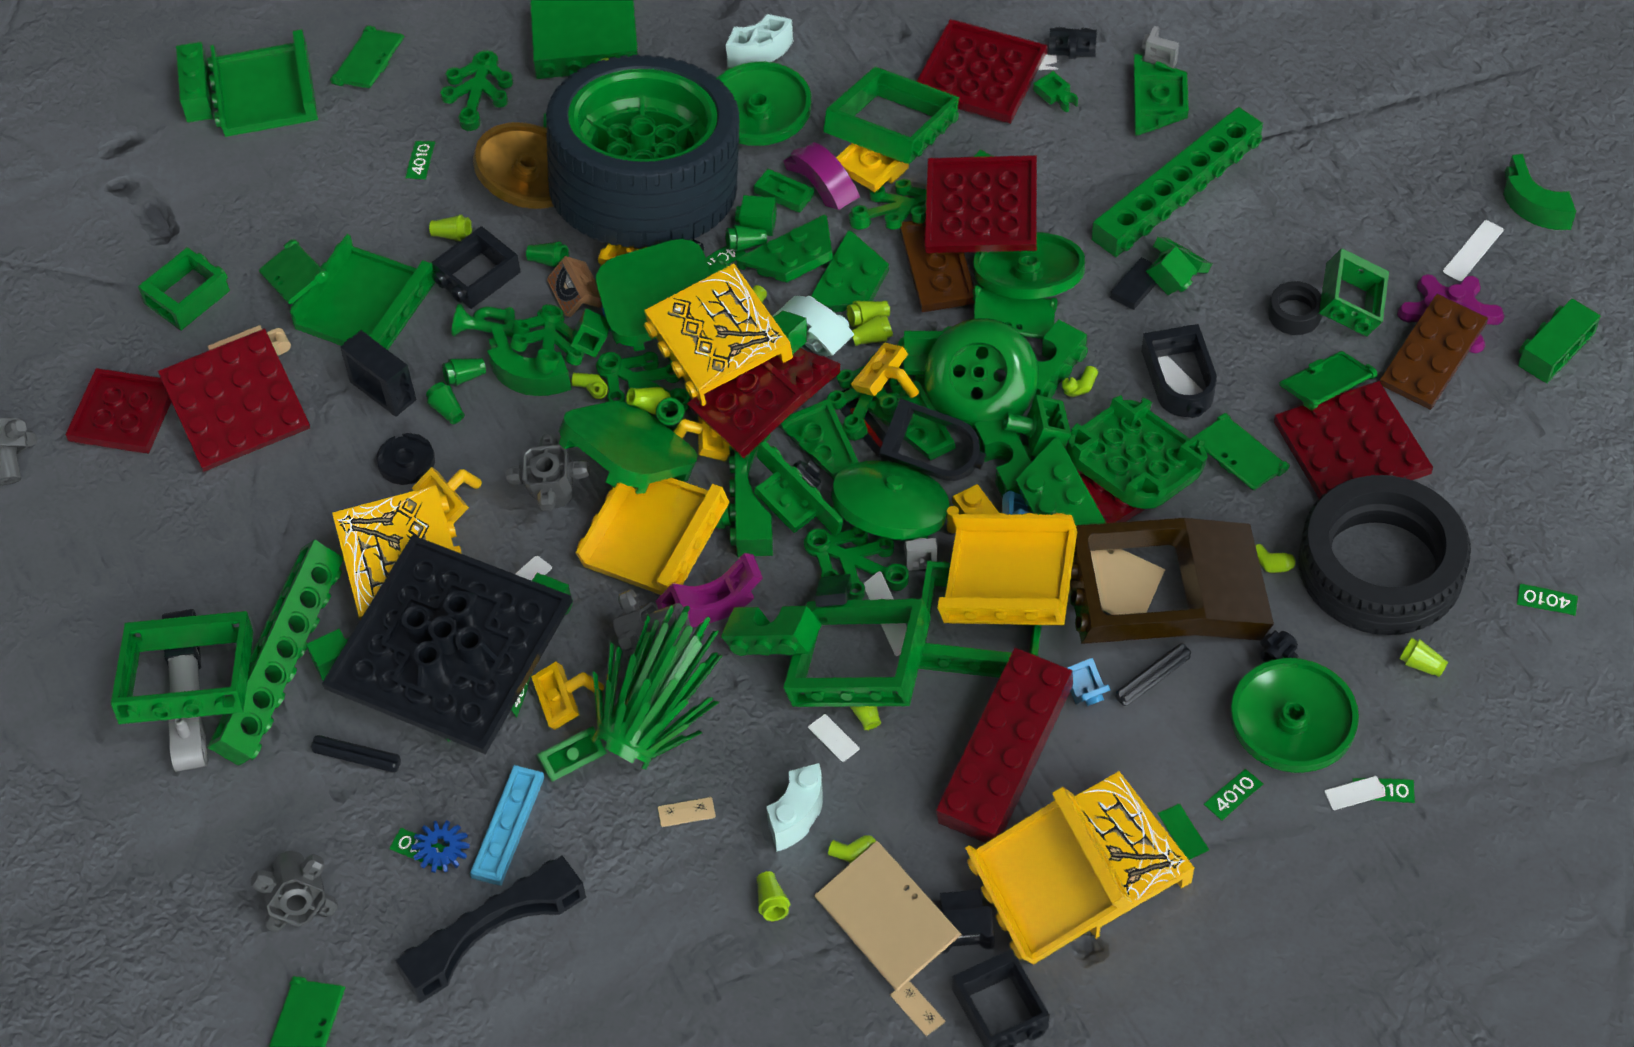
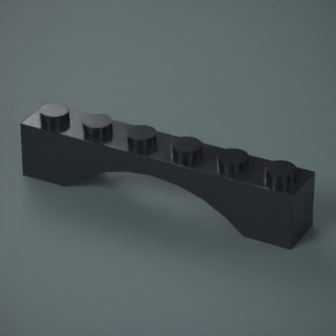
(545, 892)

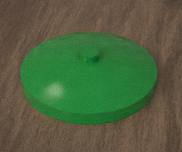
(770, 100)
(1032, 274)
(890, 499)
(1294, 715)

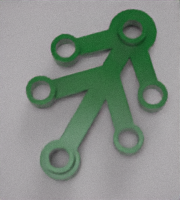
(483, 64)
(861, 217)
(550, 318)
(613, 366)
(854, 424)
(854, 557)

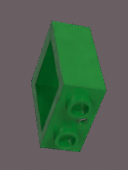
(1372, 279)
(197, 302)

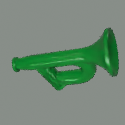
(463, 321)

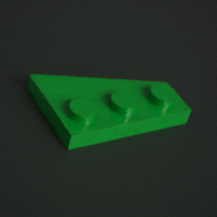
(923, 434)
(821, 437)

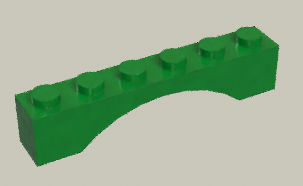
(753, 521)

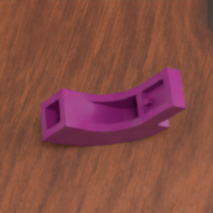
(716, 597)

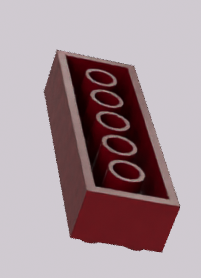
(1005, 746)

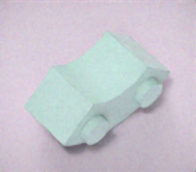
(759, 42)
(824, 328)
(797, 808)

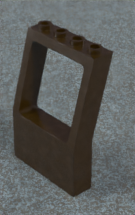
(1217, 572)

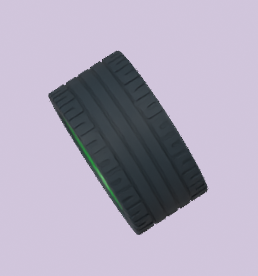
(642, 150)

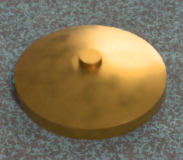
(514, 164)

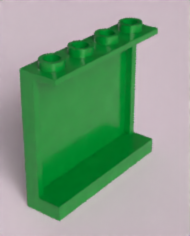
(580, 33)
(263, 87)
(362, 295)

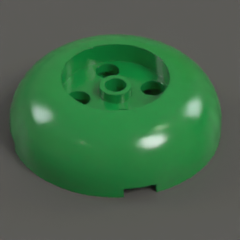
(1006, 351)

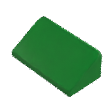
(570, 754)

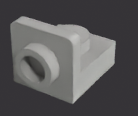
(1160, 49)
(920, 551)

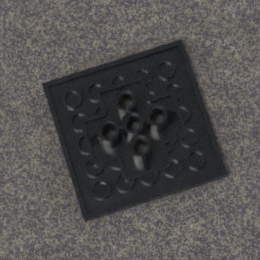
(448, 644)

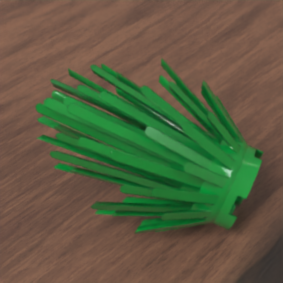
(651, 690)

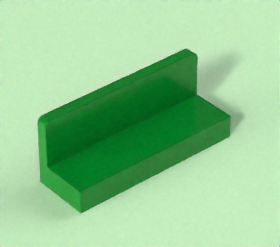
(918, 347)

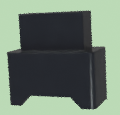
(969, 917)

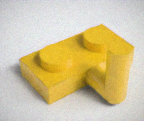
(880, 368)
(709, 442)
(969, 501)
(456, 504)
(556, 693)

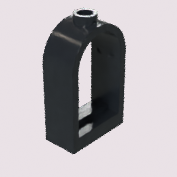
(1174, 342)
(898, 429)

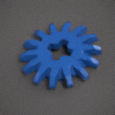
(449, 853)

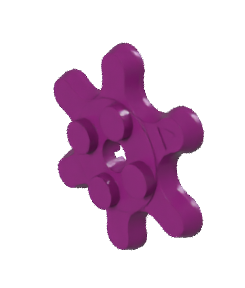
(1462, 294)

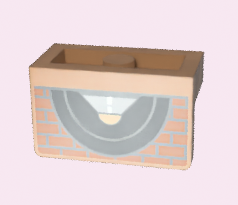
(573, 285)

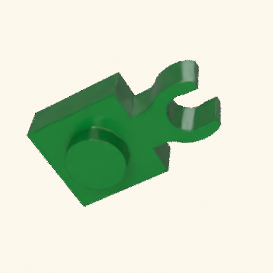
(1053, 89)

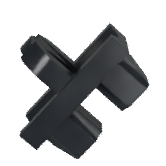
(1083, 46)

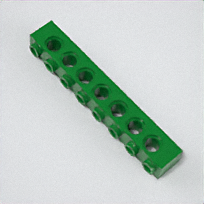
(1177, 182)
(324, 565)

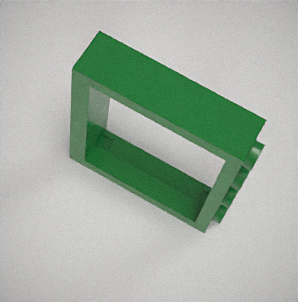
(842, 123)
(181, 633)
(962, 659)
(863, 690)

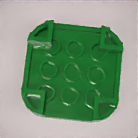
(643, 279)
(628, 444)
(1136, 454)

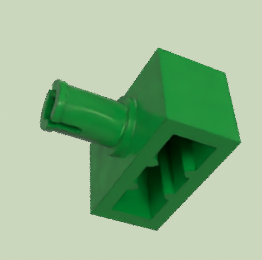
(1043, 423)

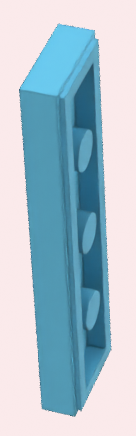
(507, 825)

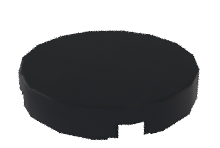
(405, 458)

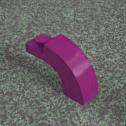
(825, 173)

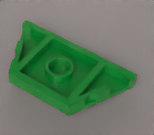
(1158, 95)
(792, 252)
(851, 275)
(1055, 486)

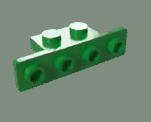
(791, 495)

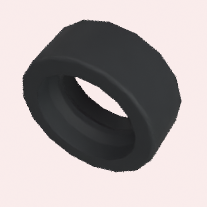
(1295, 324)

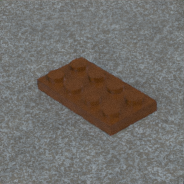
(938, 278)
(1433, 351)

